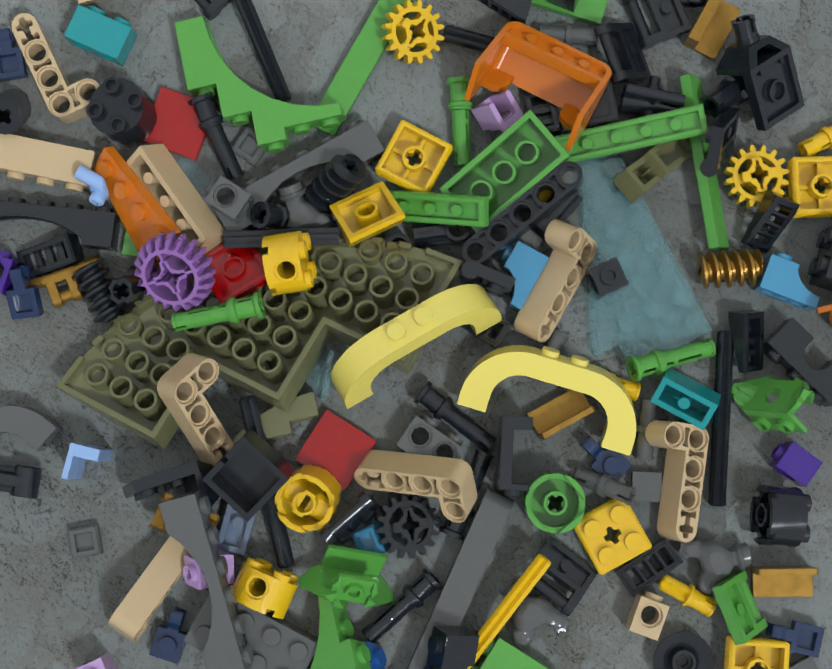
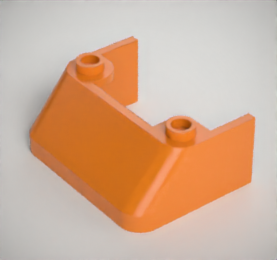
(544, 69)

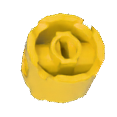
(281, 274)
(308, 499)
(279, 587)

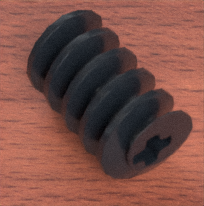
(20, 109)
(336, 181)
(98, 292)

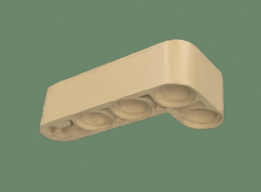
(50, 67)
(558, 280)
(182, 394)
(421, 475)
(682, 476)
(149, 591)

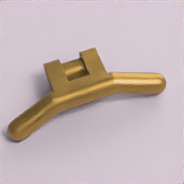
(53, 279)

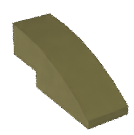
(652, 168)
(278, 423)

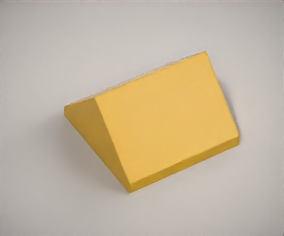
(367, 213)

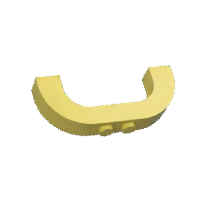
(408, 332)
(563, 371)

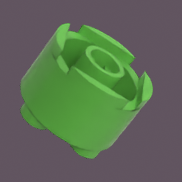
(571, 502)

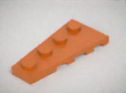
(132, 200)

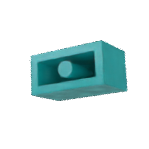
(100, 34)
(686, 398)

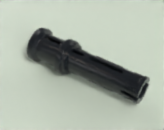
(211, 122)
(443, 408)
(479, 466)
(412, 597)

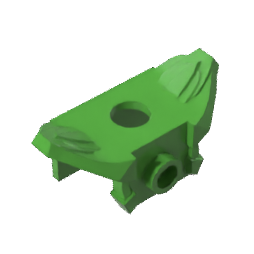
(778, 415)
(349, 576)

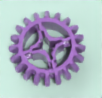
(177, 261)

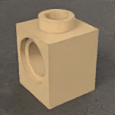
(650, 628)

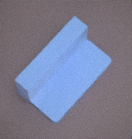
(77, 458)

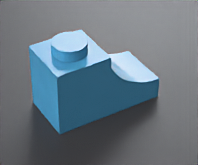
(526, 266)
(782, 282)

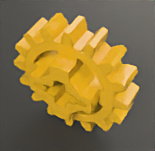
(421, 23)
(754, 164)

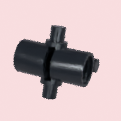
(649, 99)

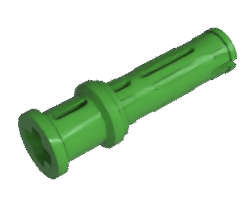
(460, 117)
(232, 310)
(659, 361)

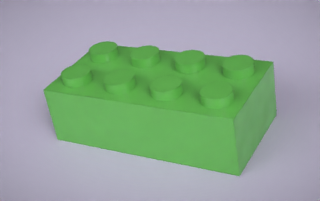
(510, 165)

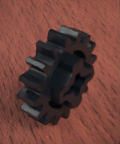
(408, 537)

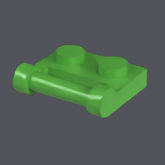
(739, 607)

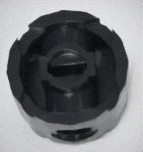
(122, 111)
(780, 516)

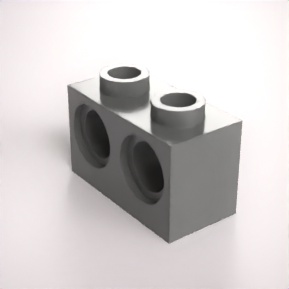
(435, 439)

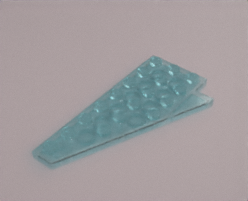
(657, 304)

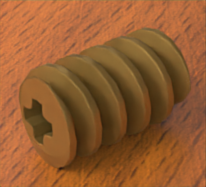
(730, 267)

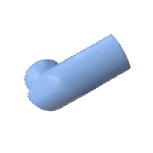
(96, 183)

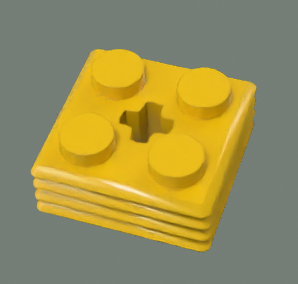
(407, 142)
(802, 176)
(629, 541)
(764, 651)

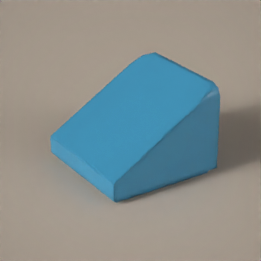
(367, 539)

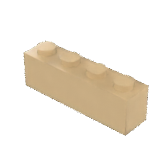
(44, 161)
(176, 195)

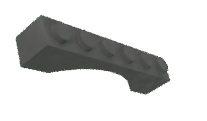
(357, 140)
(189, 523)

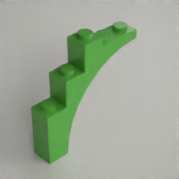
(272, 118)
(335, 641)

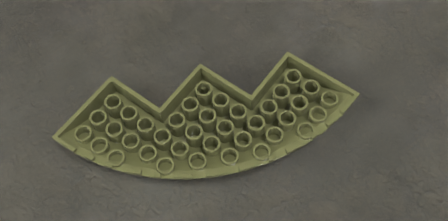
(350, 298)

